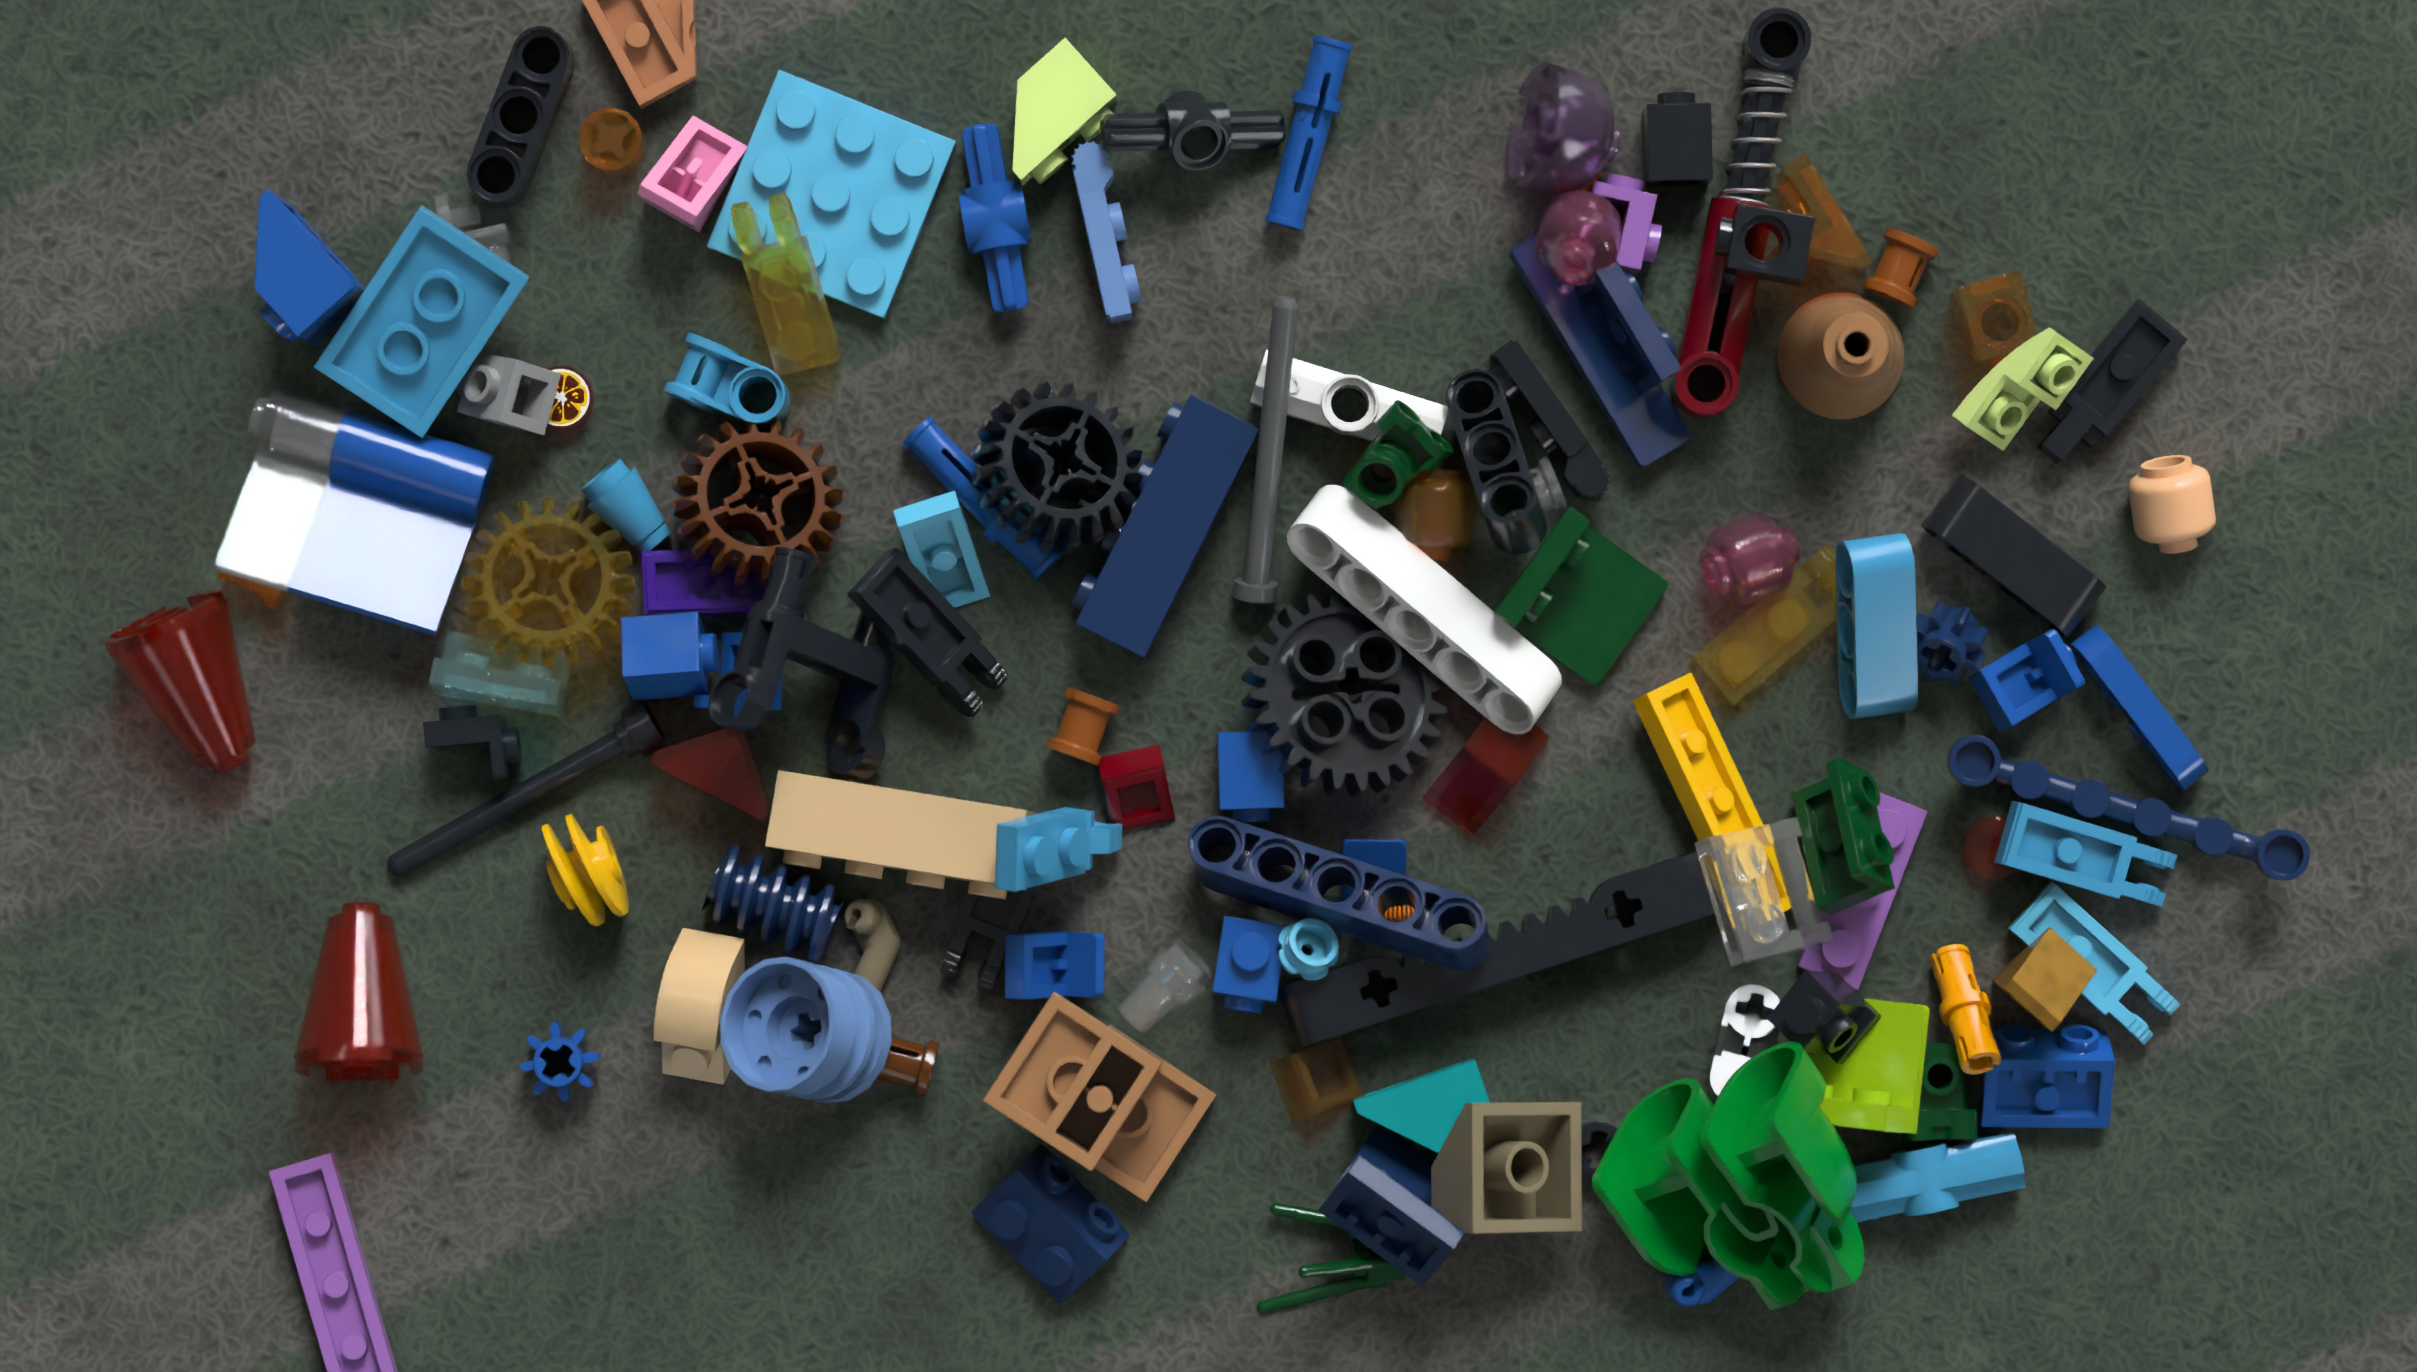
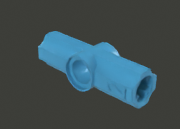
(1937, 1177)

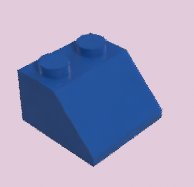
(299, 275)

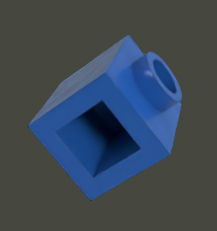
(667, 656)

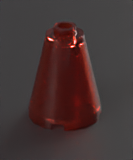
(191, 677)
(359, 1002)

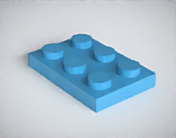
(421, 321)

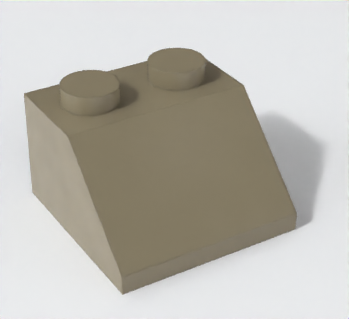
(1511, 1168)

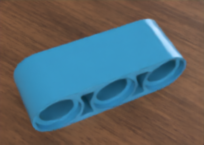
(1876, 625)

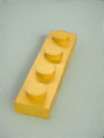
(1700, 764)

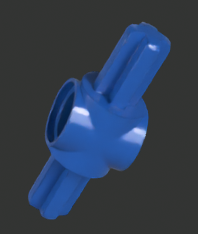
(994, 217)

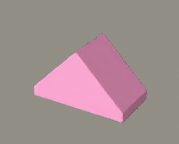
(692, 173)

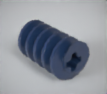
(773, 904)

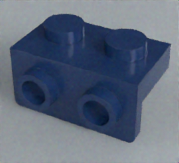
(1051, 1223)

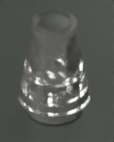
(1167, 984)

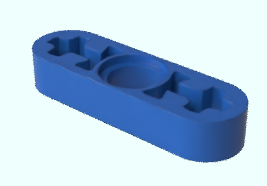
(2151, 720)

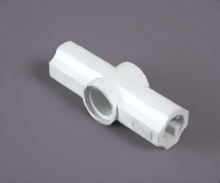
(1315, 386)

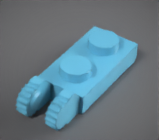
(2114, 962)

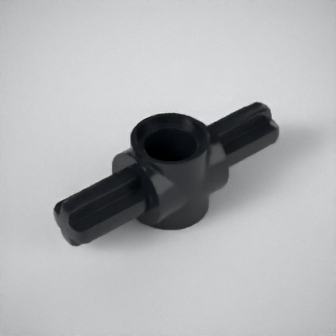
(1180, 113)

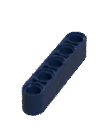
(1356, 916)

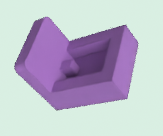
(1639, 236)

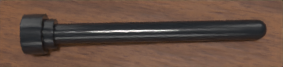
(632, 734)

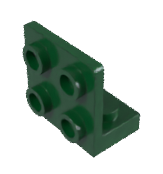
(1581, 598)

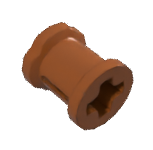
(1900, 268)
(1082, 726)

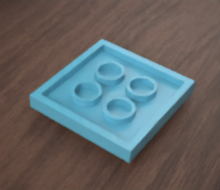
(853, 182)

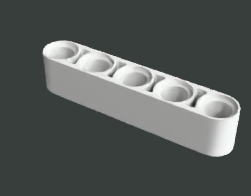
(1424, 609)

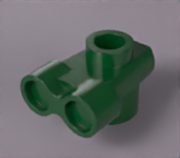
(1402, 445)
(1944, 1109)

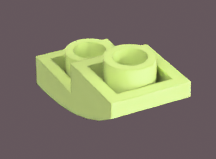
(2035, 371)

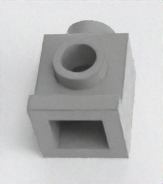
(491, 390)

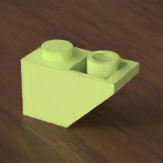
(1053, 107)

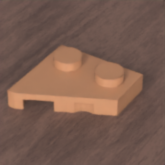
(649, 43)

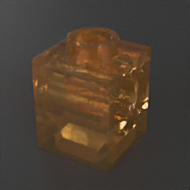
(1999, 292)

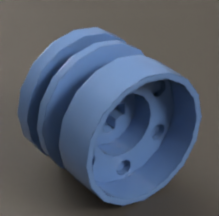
(805, 1030)

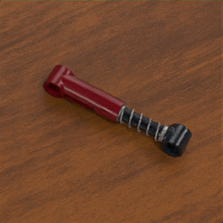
(1767, 85)

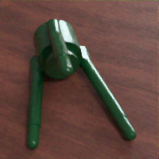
(1365, 1265)

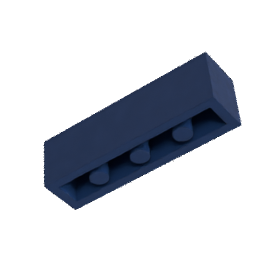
(1166, 527)

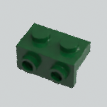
(1844, 838)

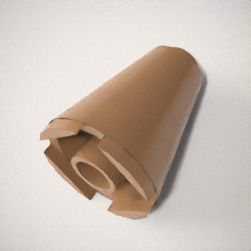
(1822, 372)

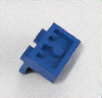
(2049, 1079)

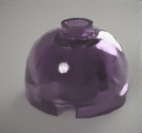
(1564, 132)

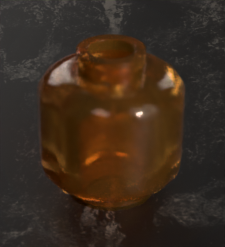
(1437, 512)

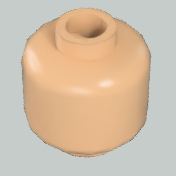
(2172, 503)

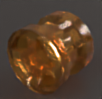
(606, 132)

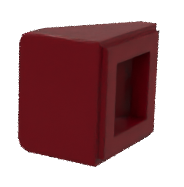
(1136, 787)

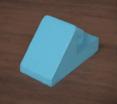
(943, 548)

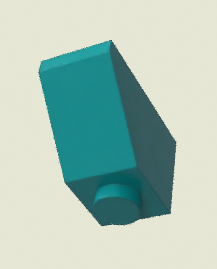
(1426, 1104)

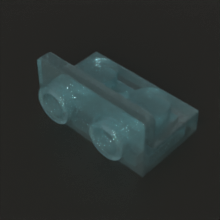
(478, 674)

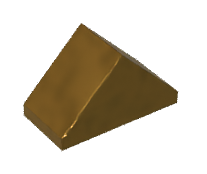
(2046, 978)

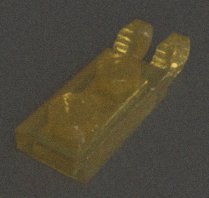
(786, 289)

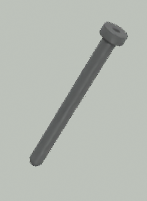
(1255, 584)

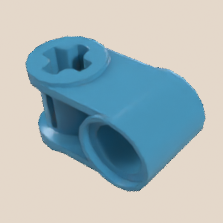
(719, 378)

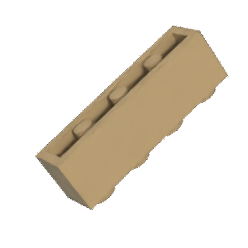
(887, 829)

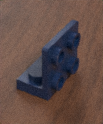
(1388, 1206)

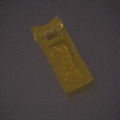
(1770, 631)

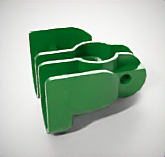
(1745, 1176)

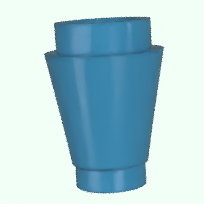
(626, 505)

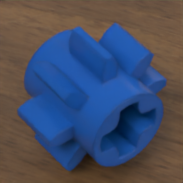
(542, 1062)

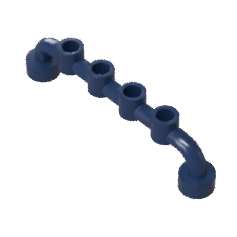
(2277, 854)

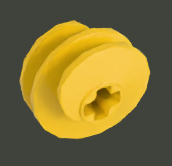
(586, 873)

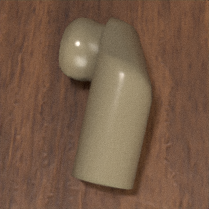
(876, 937)

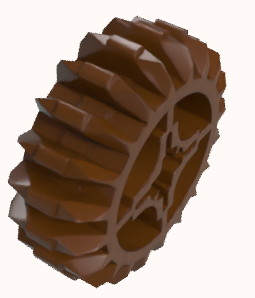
(747, 478)

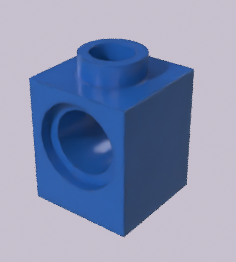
(1247, 777)

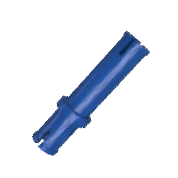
(1308, 132)
(955, 473)

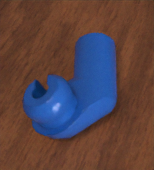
(1702, 1286)

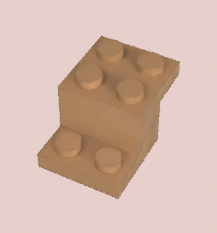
(1099, 1097)

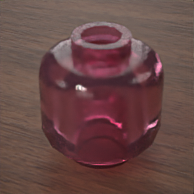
(1578, 236)
(1749, 559)

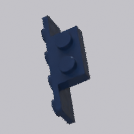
(1614, 351)

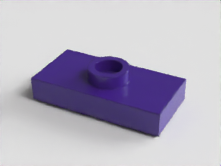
(680, 585)

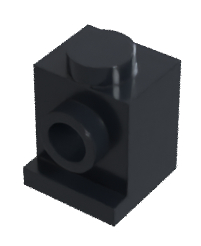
(1824, 1015)

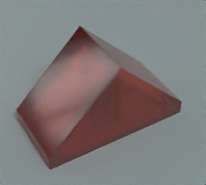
(721, 766)
(1483, 773)

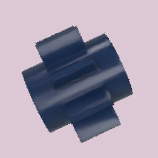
(1949, 642)

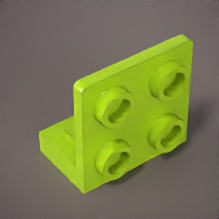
(1883, 1075)

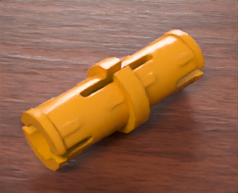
(1965, 1009)

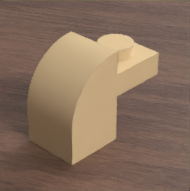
(691, 1003)

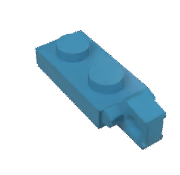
(1050, 847)

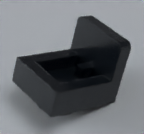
(463, 727)

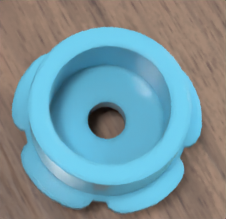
(1318, 938)

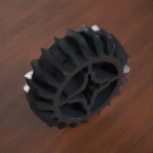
(1101, 485)

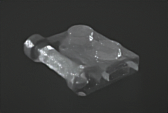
(1747, 895)

